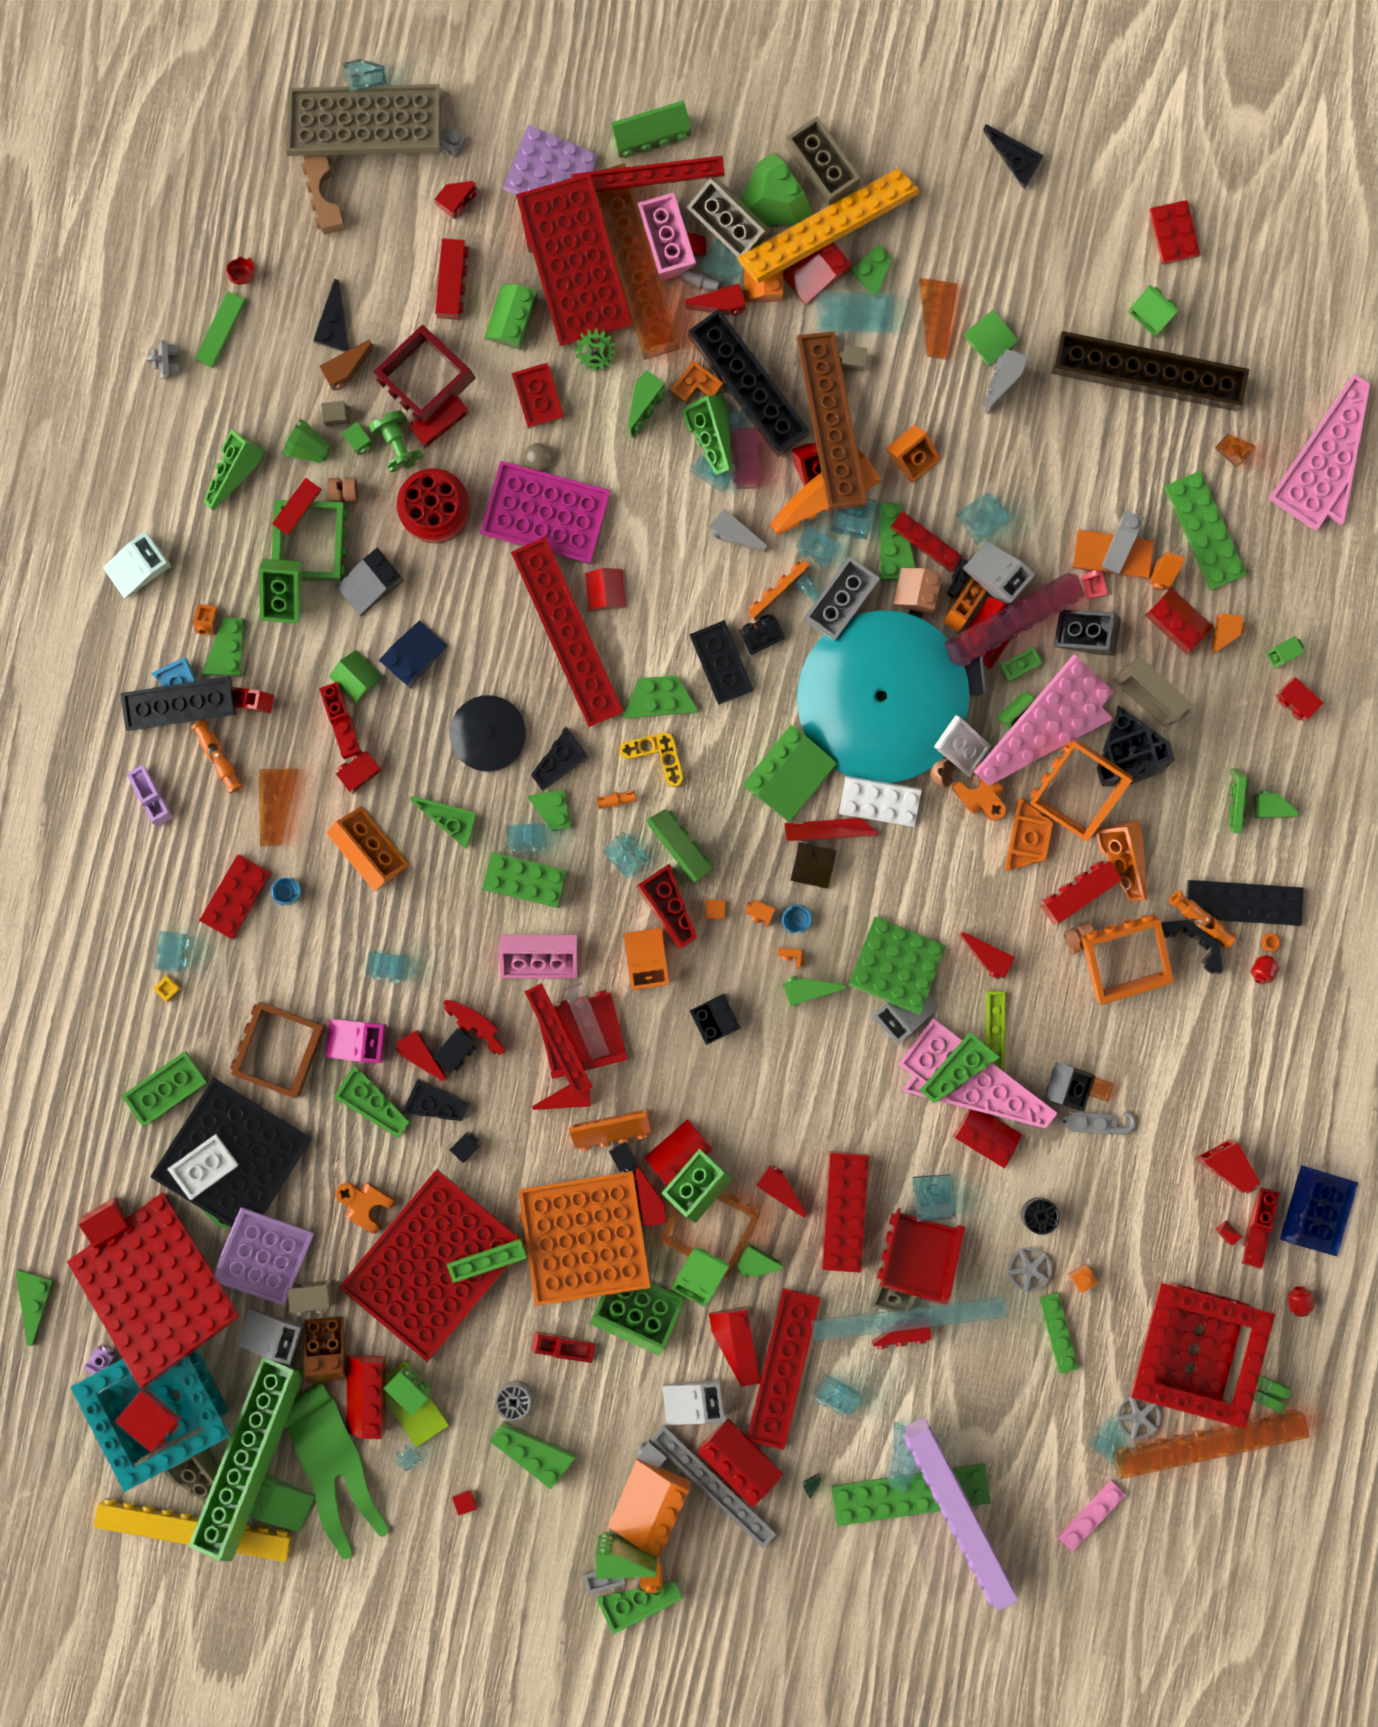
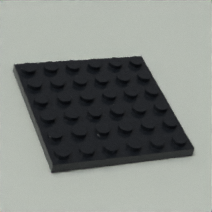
(255, 1137)

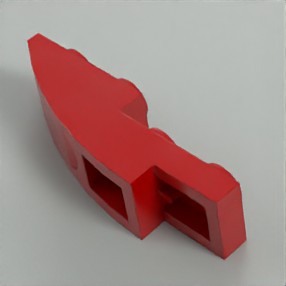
(341, 720)
(470, 1018)
(1259, 1228)

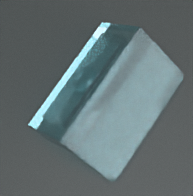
(704, 471)

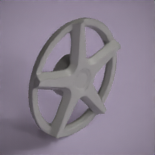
(1030, 1269)
(1138, 1417)

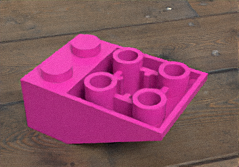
(356, 1040)

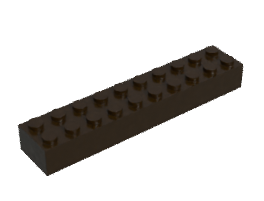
(1150, 371)

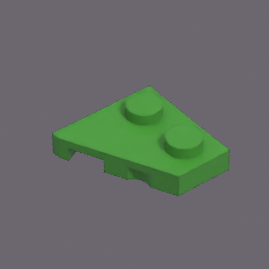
(872, 269)
(552, 808)

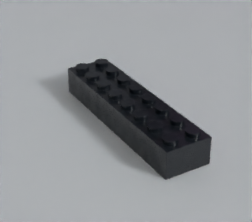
(748, 382)

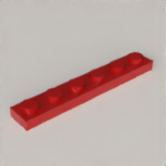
(558, 1039)

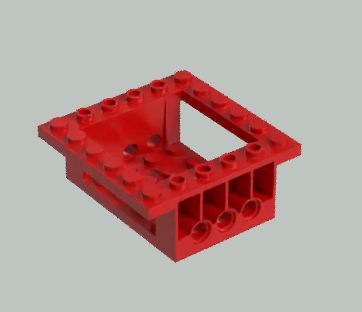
(1166, 1351)

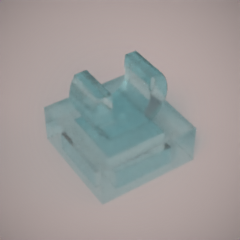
(407, 1460)

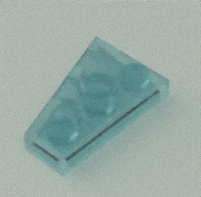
(902, 1463)

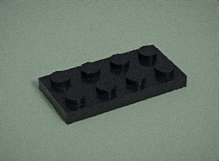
(721, 662)

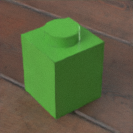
(357, 439)

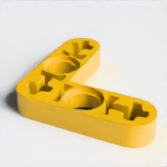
(656, 747)

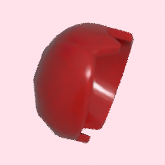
(240, 271)

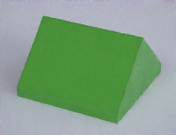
(355, 676)

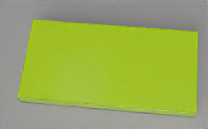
(424, 1423)

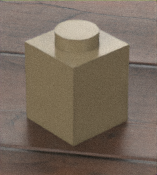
(853, 357)
(335, 413)

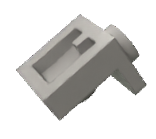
(452, 142)

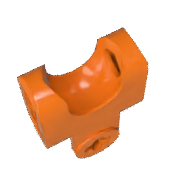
(981, 798)
(361, 1203)

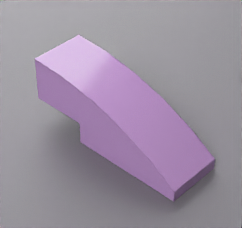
(149, 796)

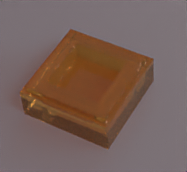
(1101, 1089)

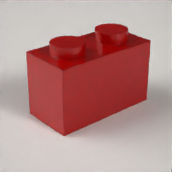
(1298, 699)
(358, 771)

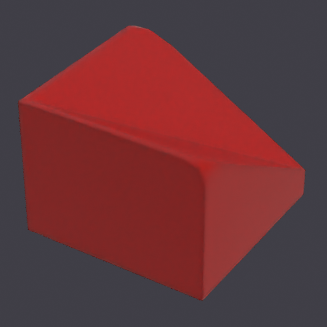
(1228, 1233)

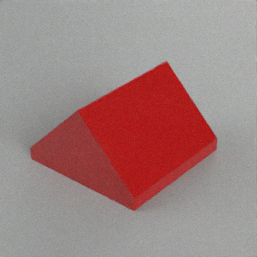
(605, 589)
(103, 1222)

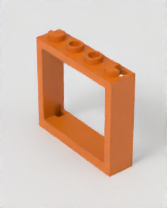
(1084, 833)
(1135, 986)

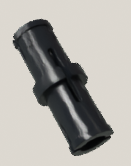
(959, 579)

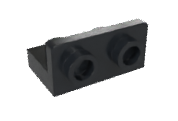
(761, 633)

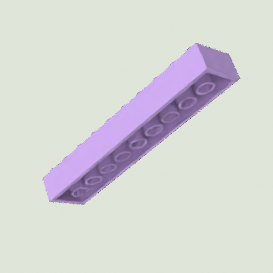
(960, 1514)

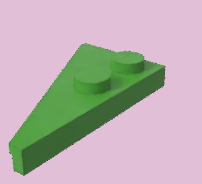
(452, 820)
(33, 1295)

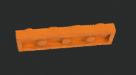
(783, 584)

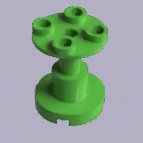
(393, 435)

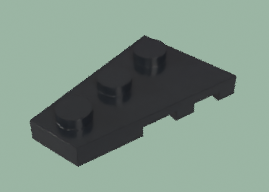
(559, 761)
(435, 1102)

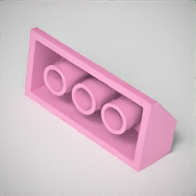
(667, 236)
(538, 956)

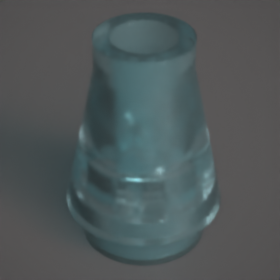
(807, 587)

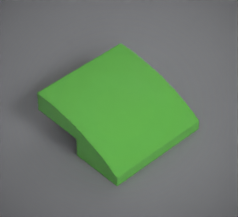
(990, 337)

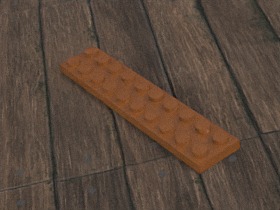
(831, 421)

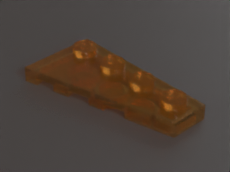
(937, 308)
(275, 796)

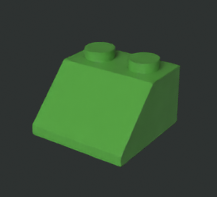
(756, 1262)

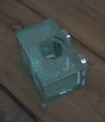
(812, 536)

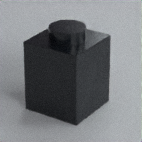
(465, 1146)
(623, 1157)

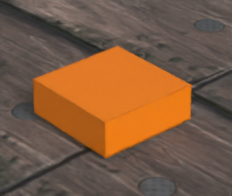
(715, 909)

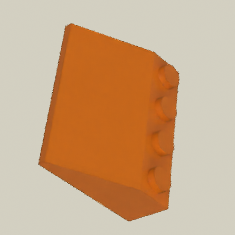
(610, 1129)
(649, 1507)

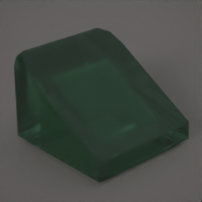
(811, 1484)

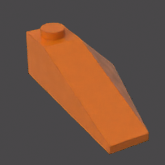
(1125, 850)

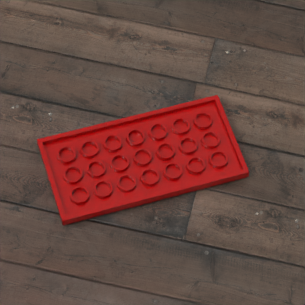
(574, 258)

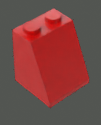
(1231, 1166)

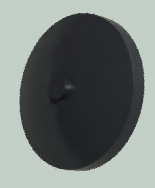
(487, 733)

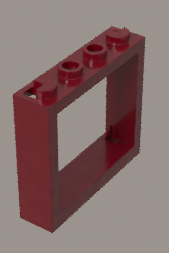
(445, 396)

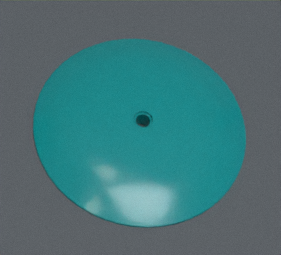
(841, 688)

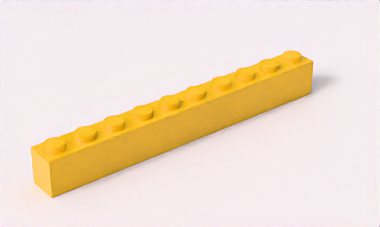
(179, 1528)

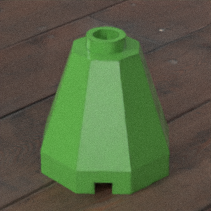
(306, 444)

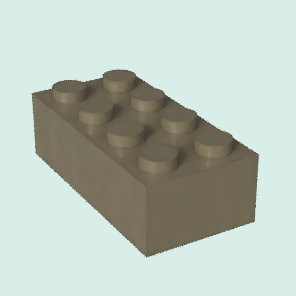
(822, 161)
(728, 217)

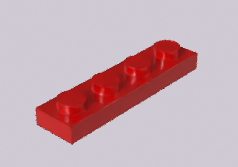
(926, 541)

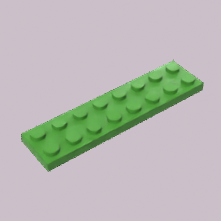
(878, 1501)

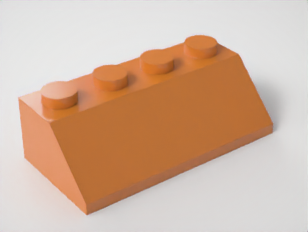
(367, 848)

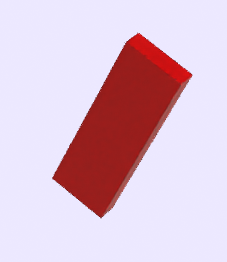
(296, 506)

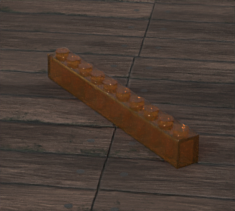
(1210, 1444)

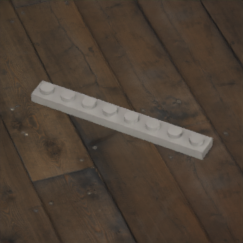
(713, 1486)

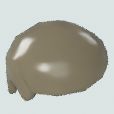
(538, 457)

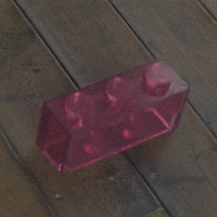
(746, 458)

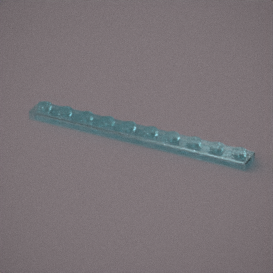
(909, 1318)

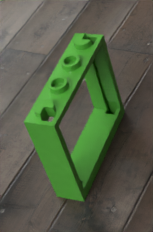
(340, 549)

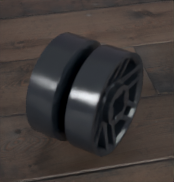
(1040, 1225)

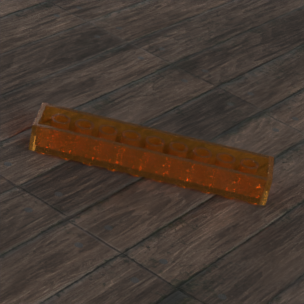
(638, 272)

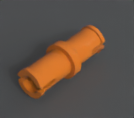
(616, 799)

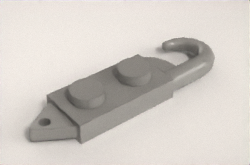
(1097, 1123)

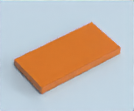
(1092, 549)

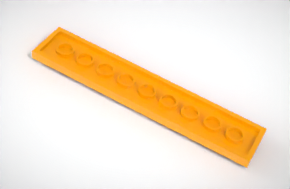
(828, 225)

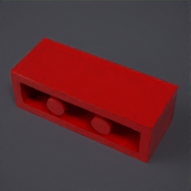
(442, 423)

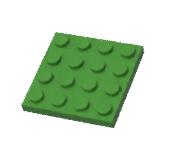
(897, 965)

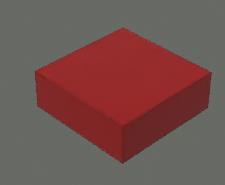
(464, 1502)

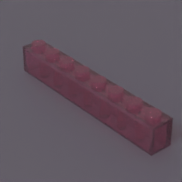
(1014, 619)

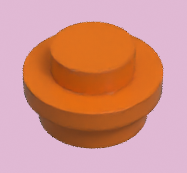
(1270, 942)

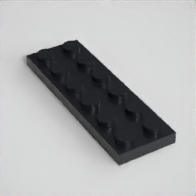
(178, 703)
(1248, 902)

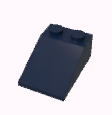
(413, 653)

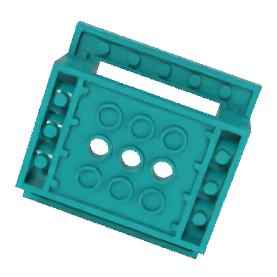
(198, 1406)

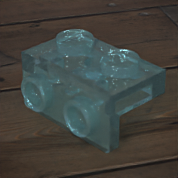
(625, 854)

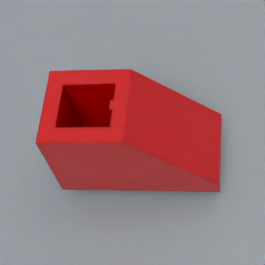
(455, 196)

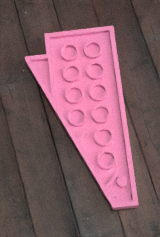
(1324, 469)
(1061, 712)
(986, 1091)

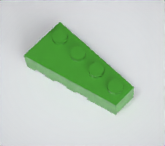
(534, 1454)

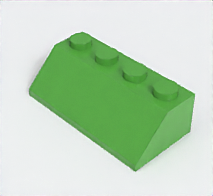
(651, 129)

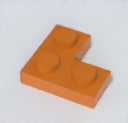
(696, 378)

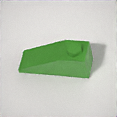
(805, 989)

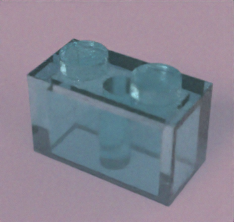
(526, 836)
(171, 951)
(387, 966)

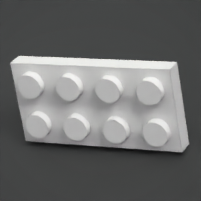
(880, 801)

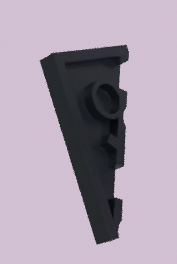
(1017, 156)
(331, 327)

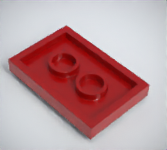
(1174, 232)
(537, 395)

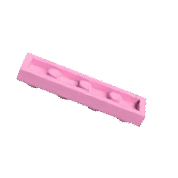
(1091, 1515)

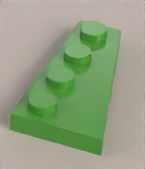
(894, 549)
(962, 1064)
(366, 1099)
(634, 1605)

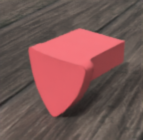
(1095, 584)

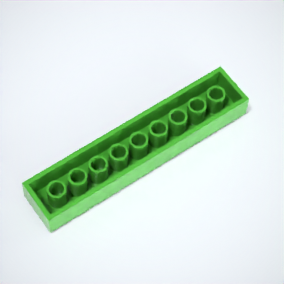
(246, 1460)

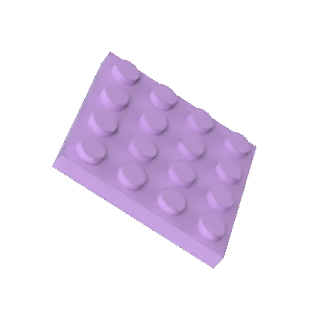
(546, 160)
(262, 1256)

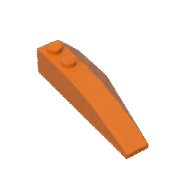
(812, 499)

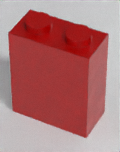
(149, 1420)

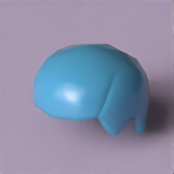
(285, 891)
(797, 918)

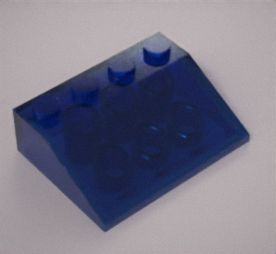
(1318, 1210)

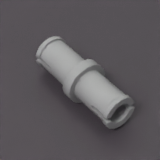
(700, 281)

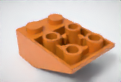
(646, 958)

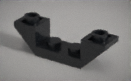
(1213, 958)

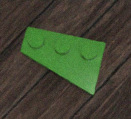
(227, 649)
(1237, 791)

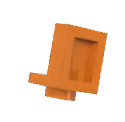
(205, 619)
(788, 954)

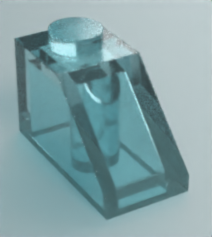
(363, 74)

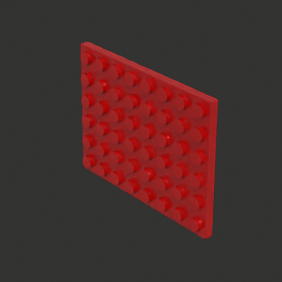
(406, 1270)
(153, 1291)

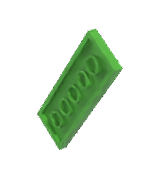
(1205, 530)

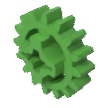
(601, 343)

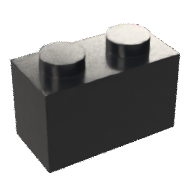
(455, 1049)

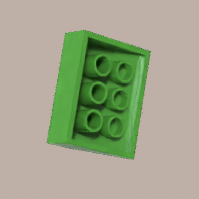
(789, 773)
(679, 846)
(639, 1316)
(621, 1559)

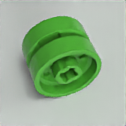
(1271, 1394)

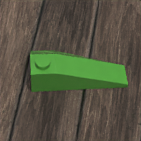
(710, 425)
(237, 463)

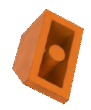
(1227, 629)

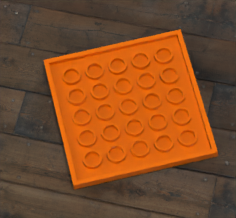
(584, 1238)

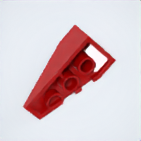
(735, 1340)

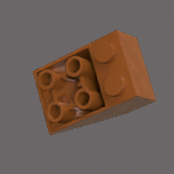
(324, 1350)

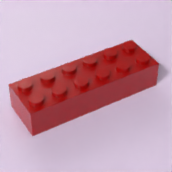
(845, 1211)

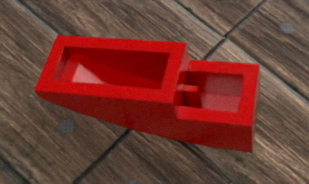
(563, 1347)

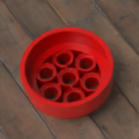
(450, 523)

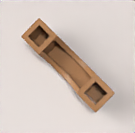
(329, 215)

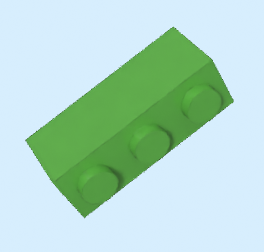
(511, 315)
(697, 1186)

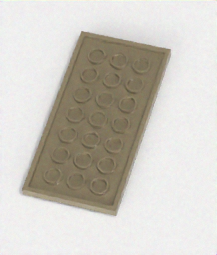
(363, 120)

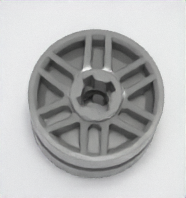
(515, 1410)

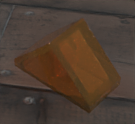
(1234, 449)

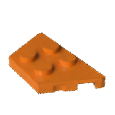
(1028, 837)

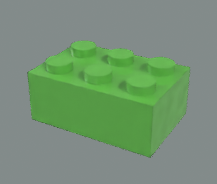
(280, 590)

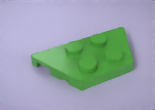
(659, 697)

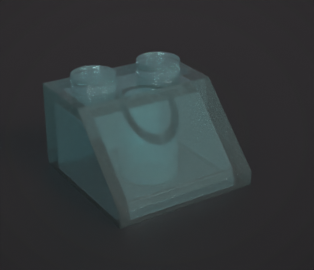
(983, 518)
(854, 521)
(934, 1197)
(837, 1395)

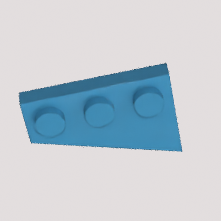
(175, 673)

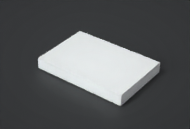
(962, 746)
(203, 1167)

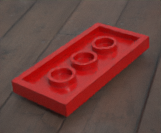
(235, 896)

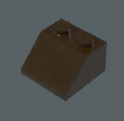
(813, 865)

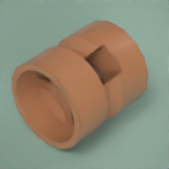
(349, 487)
(1073, 937)

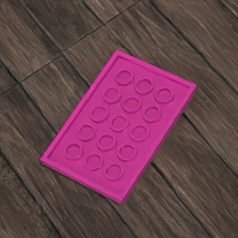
(540, 505)

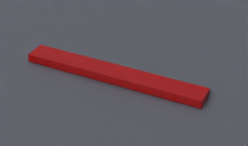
(656, 173)

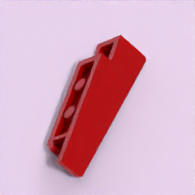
(828, 830)

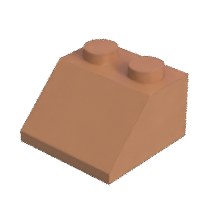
(918, 589)

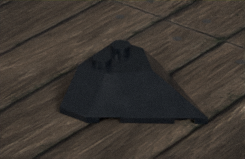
(1134, 749)

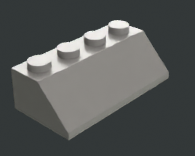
(841, 598)

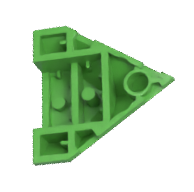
(775, 194)

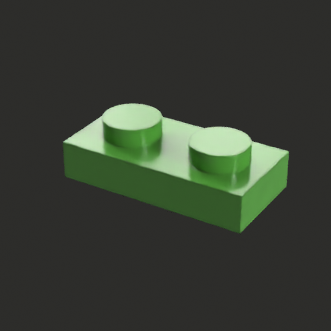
(1020, 664)

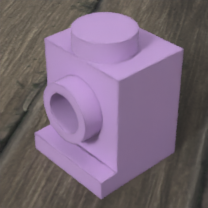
(103, 1352)

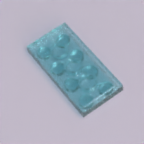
(855, 311)

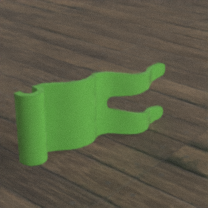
(325, 1453)

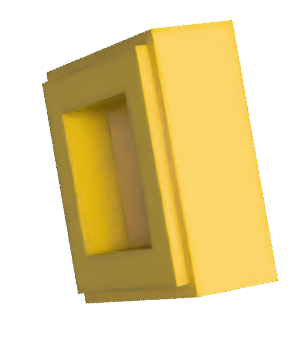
(166, 988)

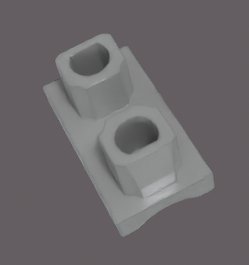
(165, 351)

